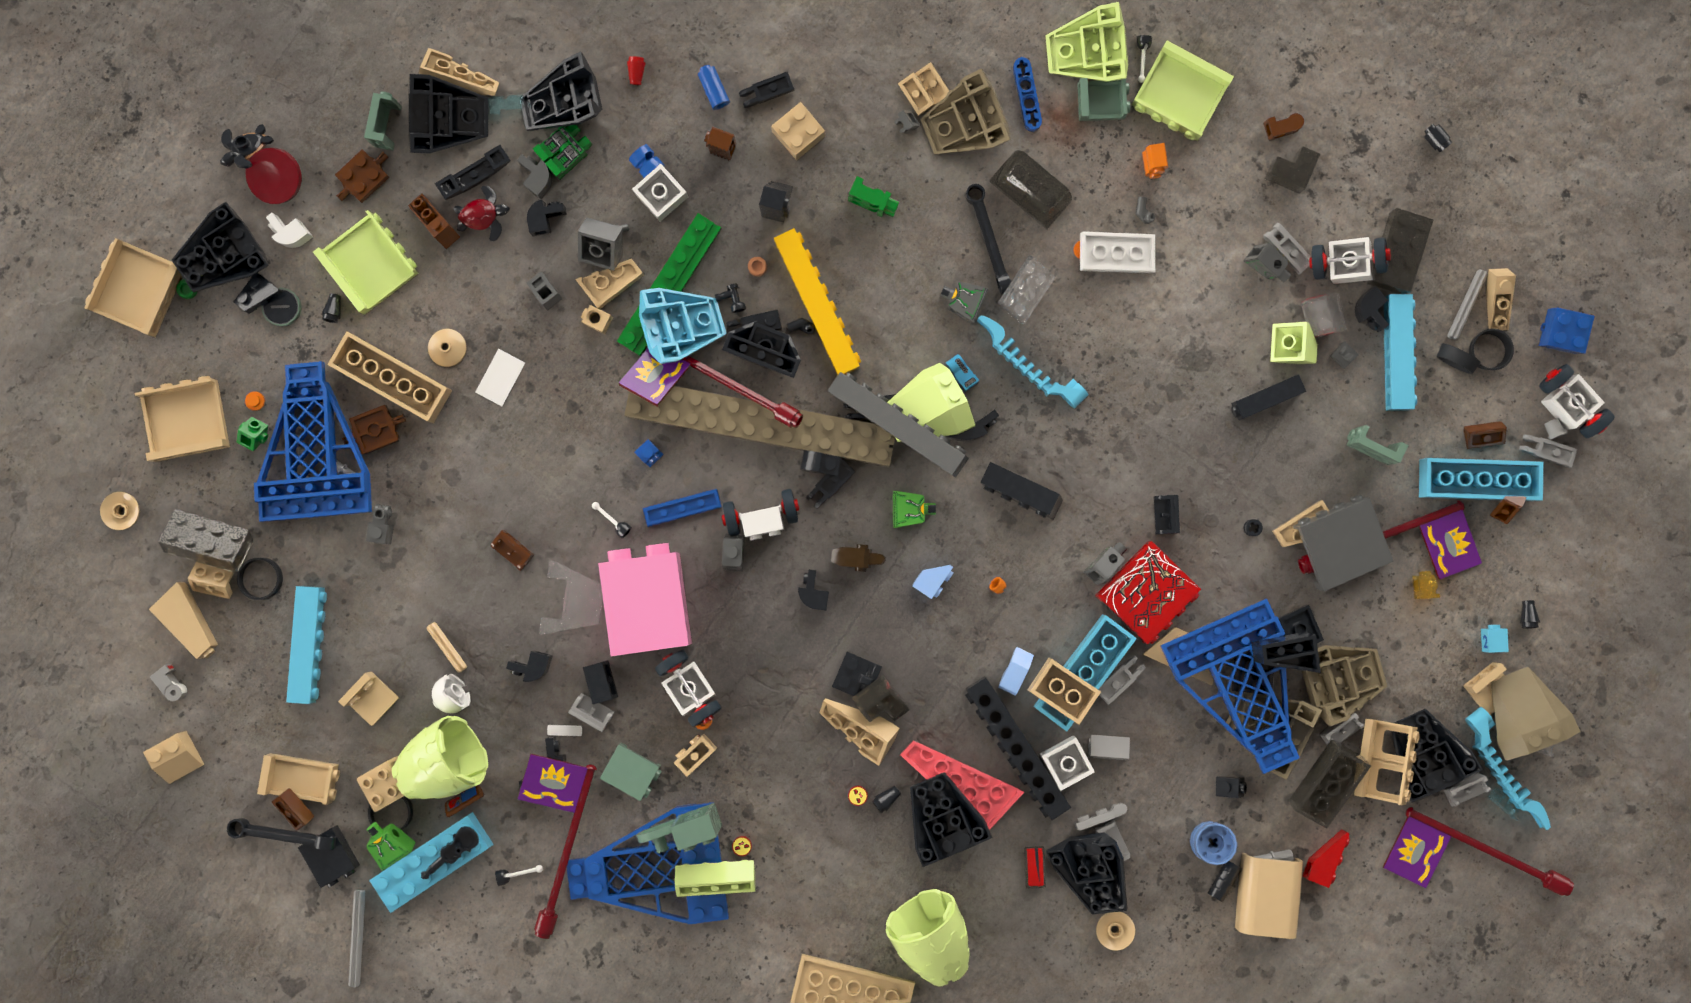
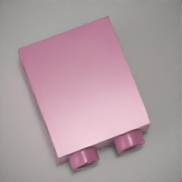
(644, 600)

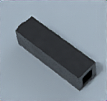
(1268, 397)

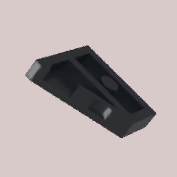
(256, 293)

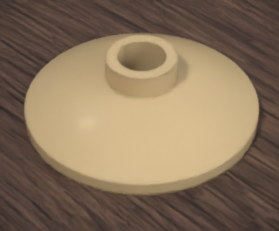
(455, 351)
(111, 509)
(1122, 937)

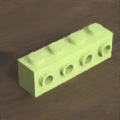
(715, 878)

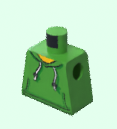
(910, 509)
(388, 844)

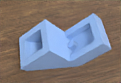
(1016, 671)

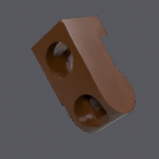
(1284, 127)

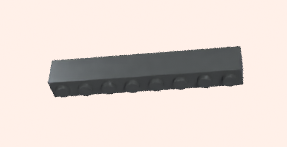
(898, 424)

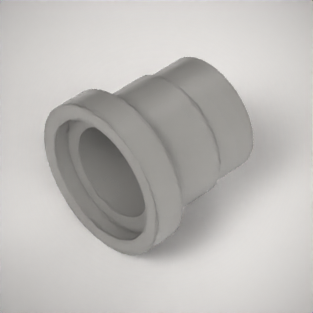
(1555, 429)

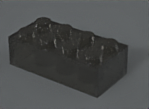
(1406, 238)
(206, 541)
(1329, 783)

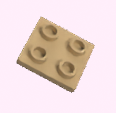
(210, 580)
(1480, 685)
(369, 698)
(380, 785)

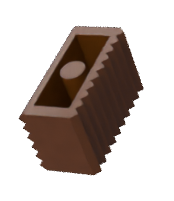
(720, 143)

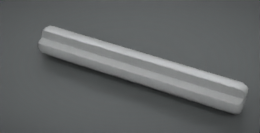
(1467, 304)

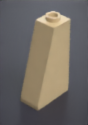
(183, 618)

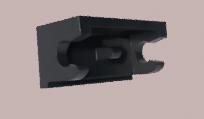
(1166, 514)
(600, 682)

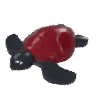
(482, 214)

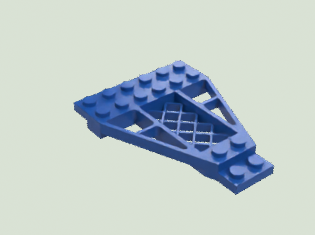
(313, 495)
(1220, 642)
(590, 877)

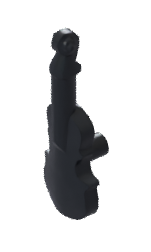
(464, 840)

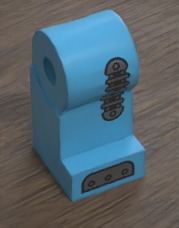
(962, 373)

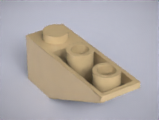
(1499, 297)

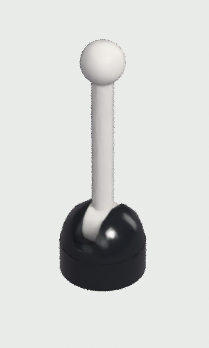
(1143, 42)
(622, 528)
(504, 876)

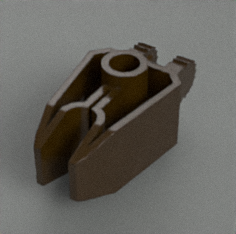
(858, 557)

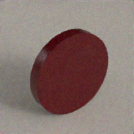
(274, 176)

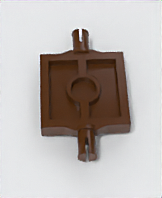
(362, 176)
(374, 429)

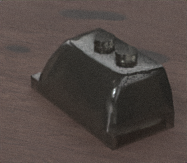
(1032, 188)

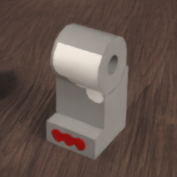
(168, 683)

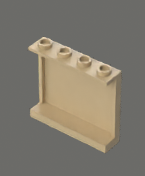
(134, 287)
(183, 419)

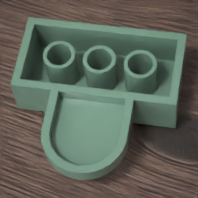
(687, 829)

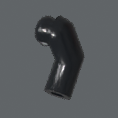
(801, 324)

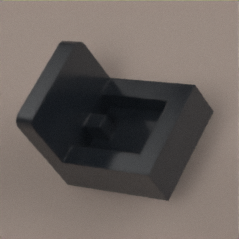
(1230, 787)

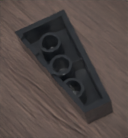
(1021, 490)

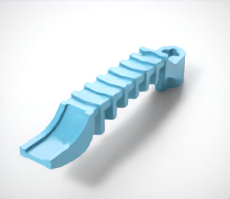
(1072, 393)
(1481, 722)

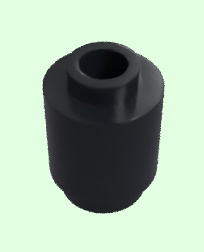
(1437, 137)

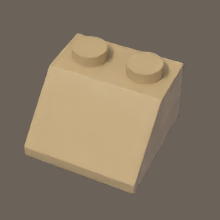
(174, 757)

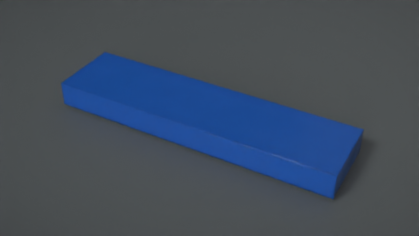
(682, 507)

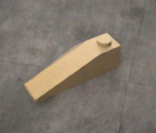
(442, 67)
(871, 737)

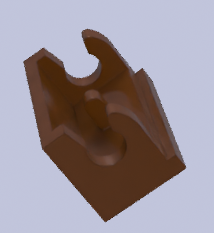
(512, 550)

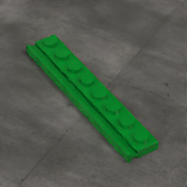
(674, 274)

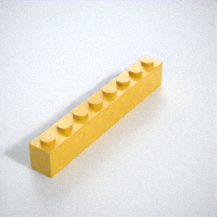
(816, 302)

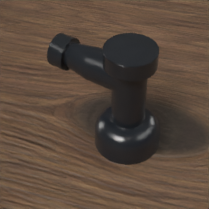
(737, 305)

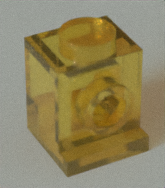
(1425, 585)

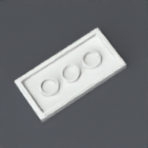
(1117, 252)

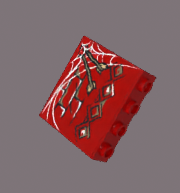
(1149, 592)

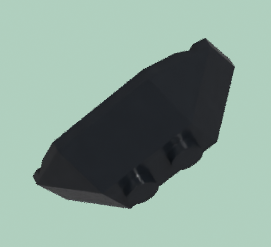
(764, 348)

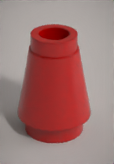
(635, 69)

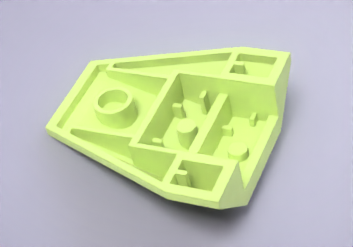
(1090, 46)
(936, 401)

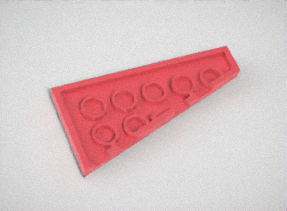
(986, 793)

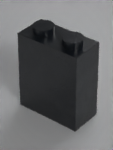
(330, 864)

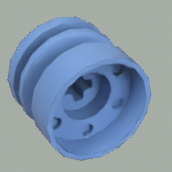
(1224, 843)

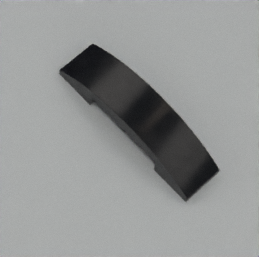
(473, 174)

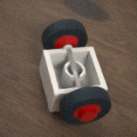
(1350, 260)
(1574, 402)
(761, 521)
(688, 688)

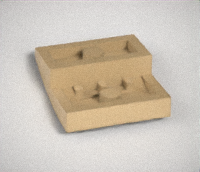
(924, 88)

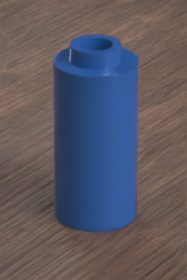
(713, 87)

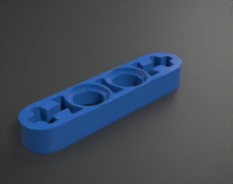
(1027, 94)

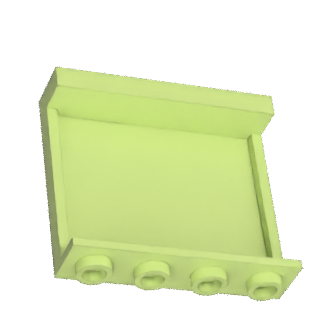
(1182, 91)
(367, 263)

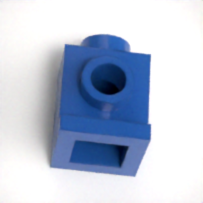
(648, 453)

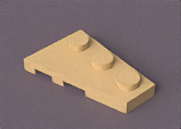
(608, 284)
(1287, 534)

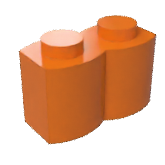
(1155, 160)

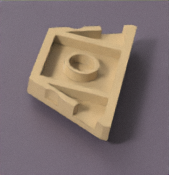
(1157, 654)

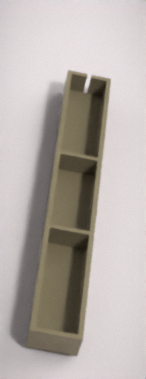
(755, 423)

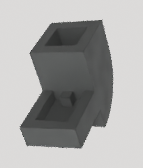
(540, 178)
(544, 291)

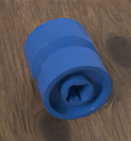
(644, 160)

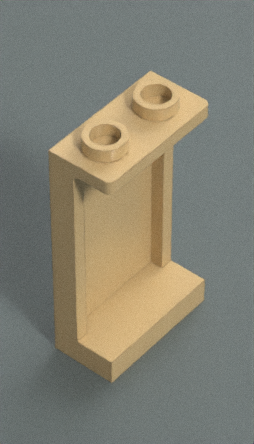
(305, 777)

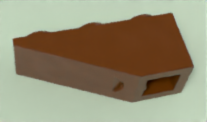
(434, 221)

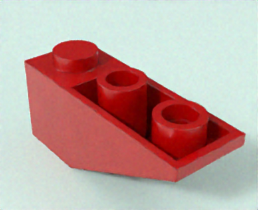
(1324, 862)

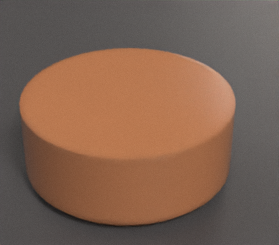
(757, 266)

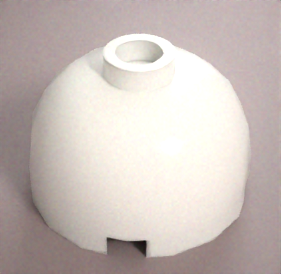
(449, 694)

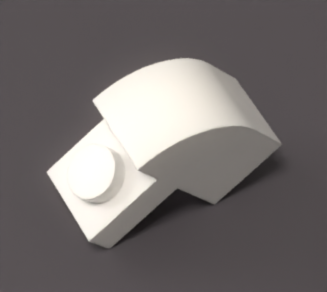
(291, 235)

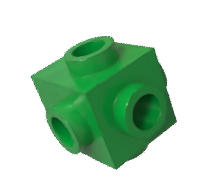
(252, 433)

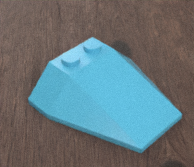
(678, 323)

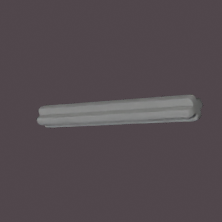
(356, 938)

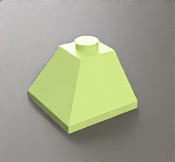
(1293, 343)

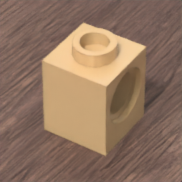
(602, 325)

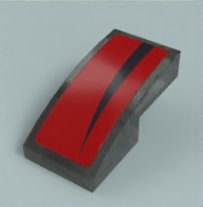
(1035, 867)

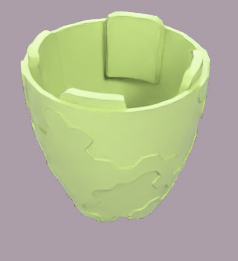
(441, 761)
(931, 936)

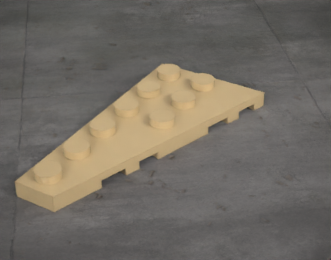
(836, 982)

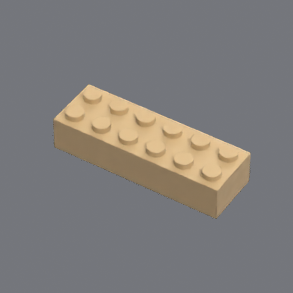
(389, 377)

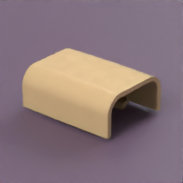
(1268, 897)

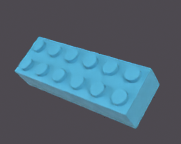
(1480, 479)
(1093, 661)
(403, 879)

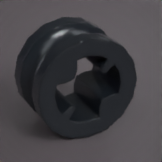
(1254, 522)

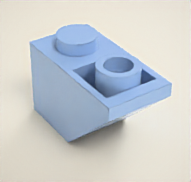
(931, 579)

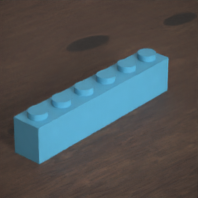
(1399, 353)
(305, 645)

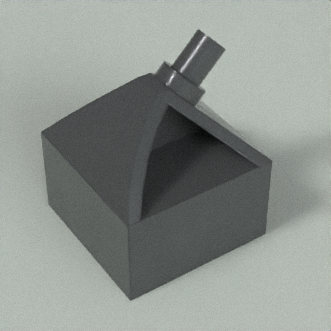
(601, 243)

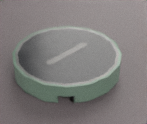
(282, 309)

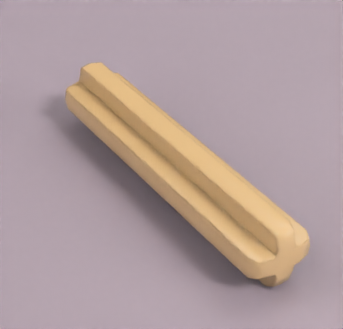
(446, 647)

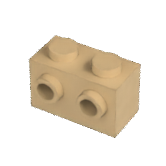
(698, 752)

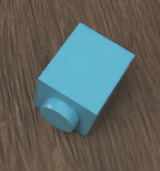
(1494, 639)

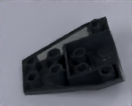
(219, 251)
(1439, 756)
(944, 820)
(1092, 870)

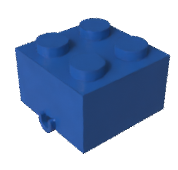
(1566, 330)

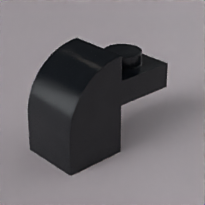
(539, 215)
(1367, 308)
(820, 463)
(811, 597)
(535, 668)

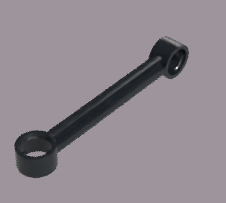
(1002, 277)
(324, 842)

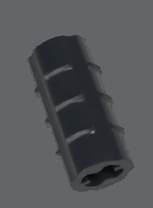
(1224, 881)

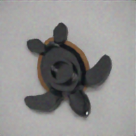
(243, 146)

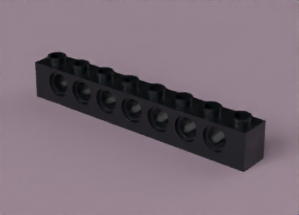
(1059, 803)

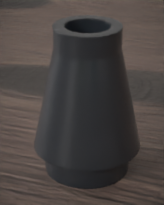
(332, 309)
(1529, 615)
(885, 799)

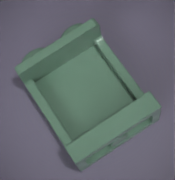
(1102, 100)
(378, 119)
(1388, 456)
(631, 772)

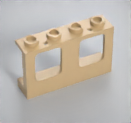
(1372, 752)

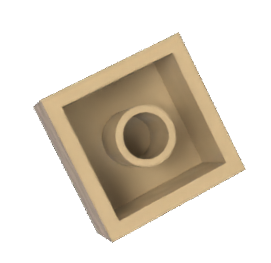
(798, 131)

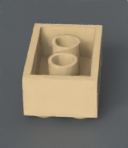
(1064, 690)

